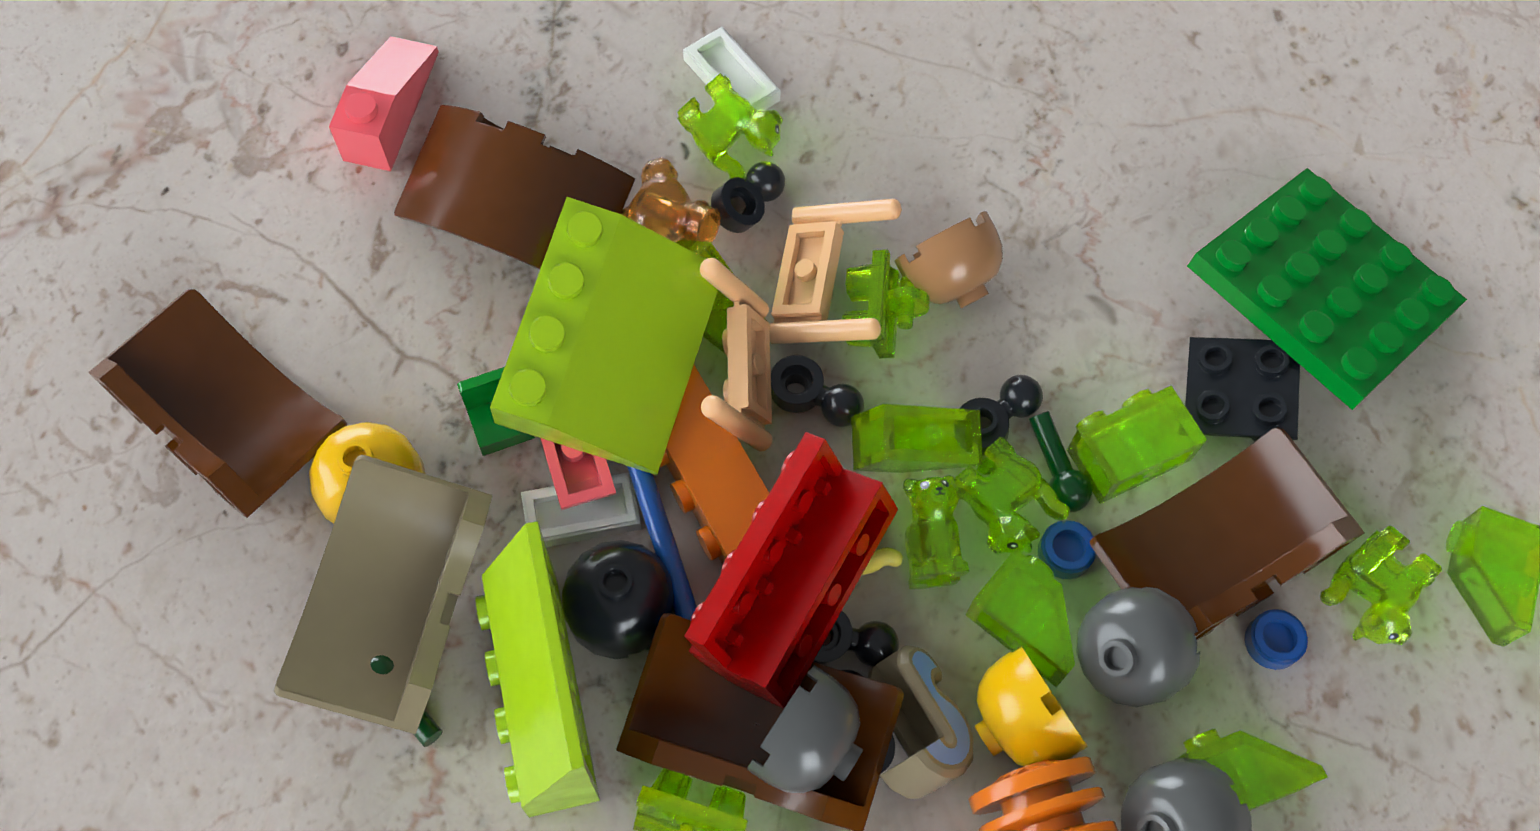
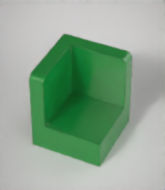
(477, 397)

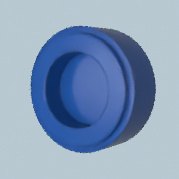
(1067, 549)
(1276, 639)

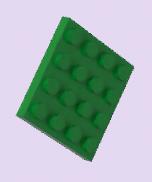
(1327, 286)

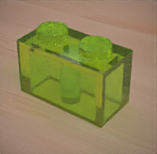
(1135, 442)

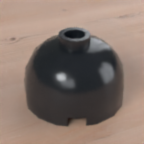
(616, 598)

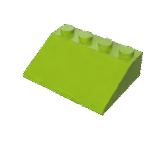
(606, 339)
(536, 679)

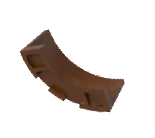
(502, 184)
(218, 401)
(1232, 533)
(705, 729)

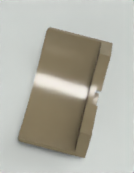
(384, 592)

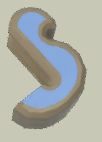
(927, 726)

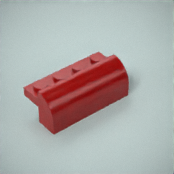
(791, 573)

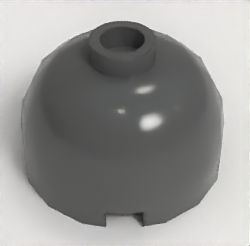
(1138, 646)
(811, 738)
(1184, 797)

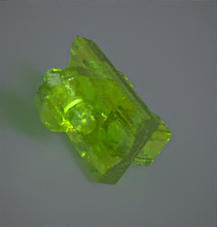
(887, 302)
(667, 808)

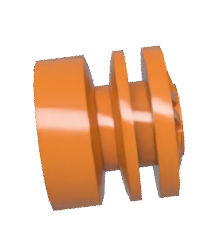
(1042, 798)

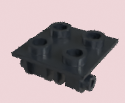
(1242, 387)

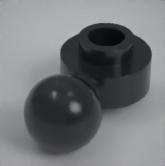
(742, 200)
(1019, 398)
(836, 402)
(870, 642)

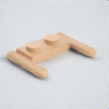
(810, 273)
(747, 346)

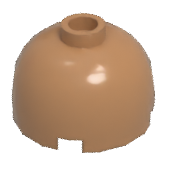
(956, 262)

